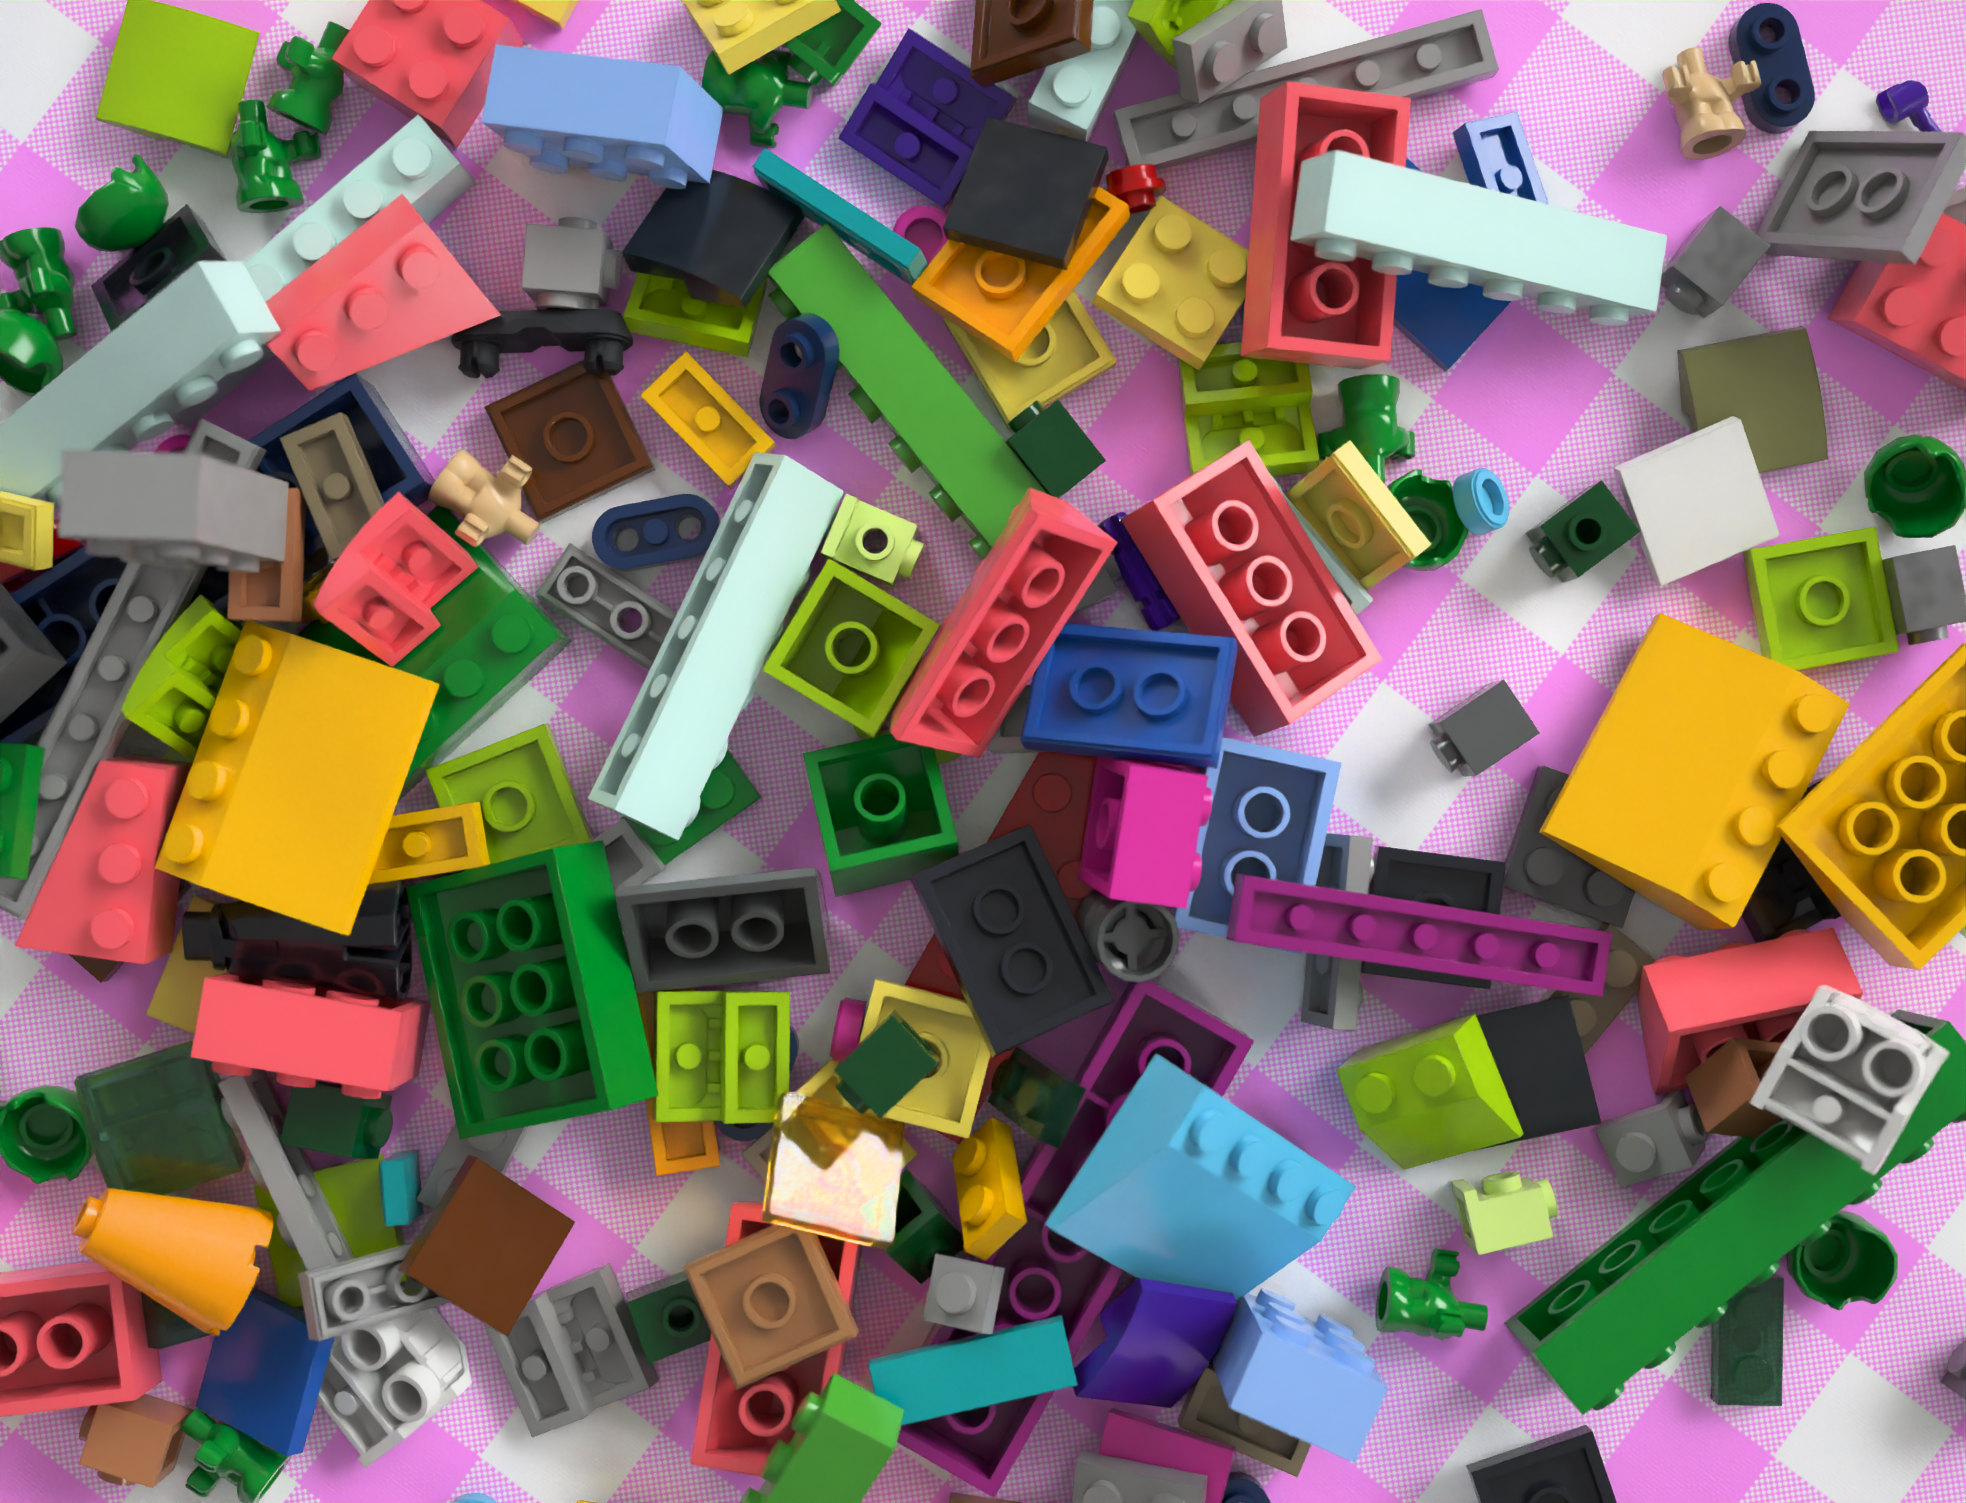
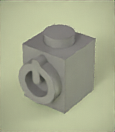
(569, 265)

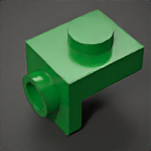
(833, 44)

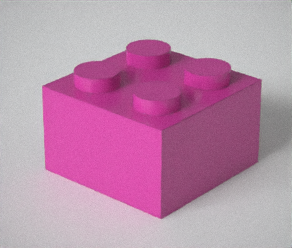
(1144, 831)

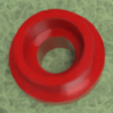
(1136, 186)

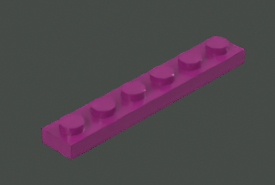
(1418, 935)

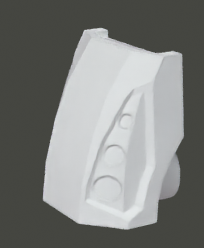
(1850, 1076)
(392, 1380)

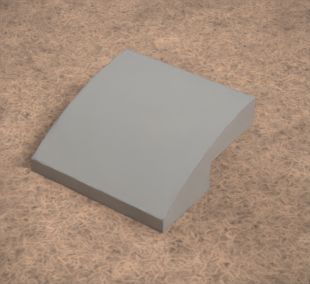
(573, 1351)

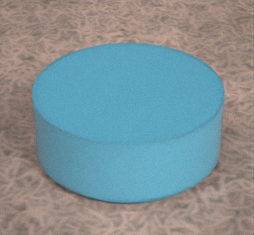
(1481, 501)

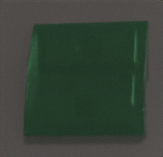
(158, 1122)

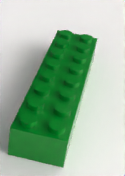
(1712, 1240)

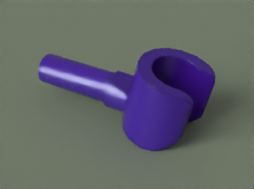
(1905, 101)

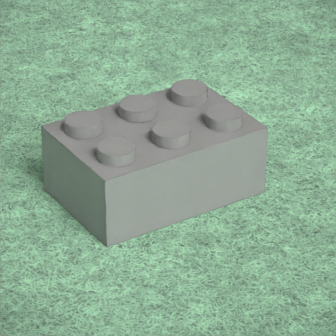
(172, 510)

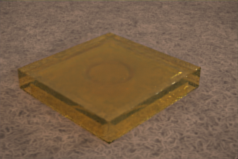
(834, 1171)

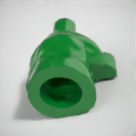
(314, 81)
(757, 92)
(264, 161)
(42, 278)
(1369, 422)
(1426, 1305)
(230, 1456)

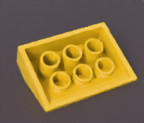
(1694, 771)
(297, 777)
(1892, 824)

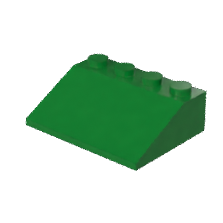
(480, 655)
(532, 990)

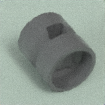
(1128, 937)

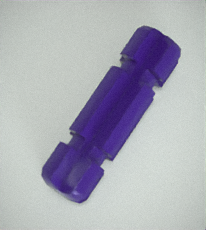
(1139, 577)

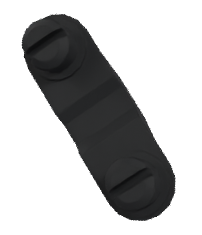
(593, 331)

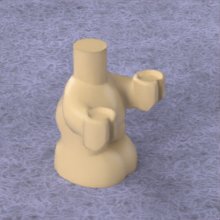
(1705, 105)
(485, 500)

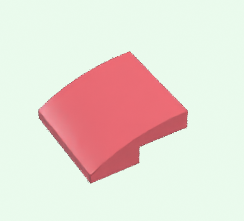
(391, 580)

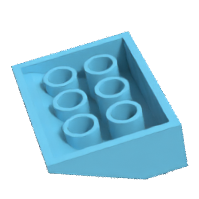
(1197, 1190)

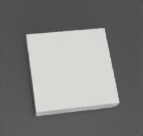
(1697, 501)

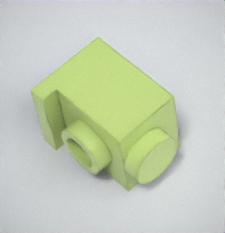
(847, 535)
(1504, 1211)

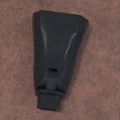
(284, 949)

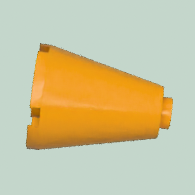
(177, 1250)

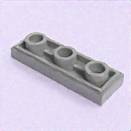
(600, 599)
(361, 1294)

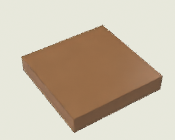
(770, 1301)

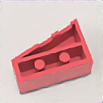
(374, 299)
(103, 883)

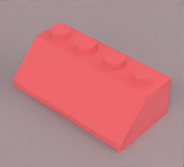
(1250, 573)
(1001, 626)
(744, 1424)

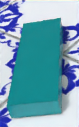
(845, 219)
(975, 1370)

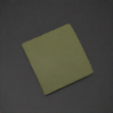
(1766, 384)

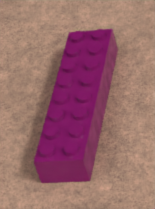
(1042, 1268)

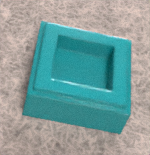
(400, 1188)

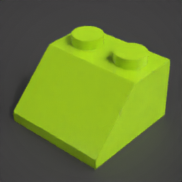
(851, 647)
(1430, 1094)

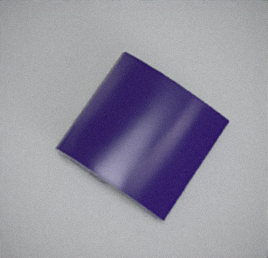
(924, 117)
(1155, 1343)

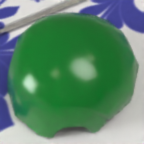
(124, 210)
(27, 352)
(1916, 486)
(1433, 511)
(44, 1134)
(1846, 1263)

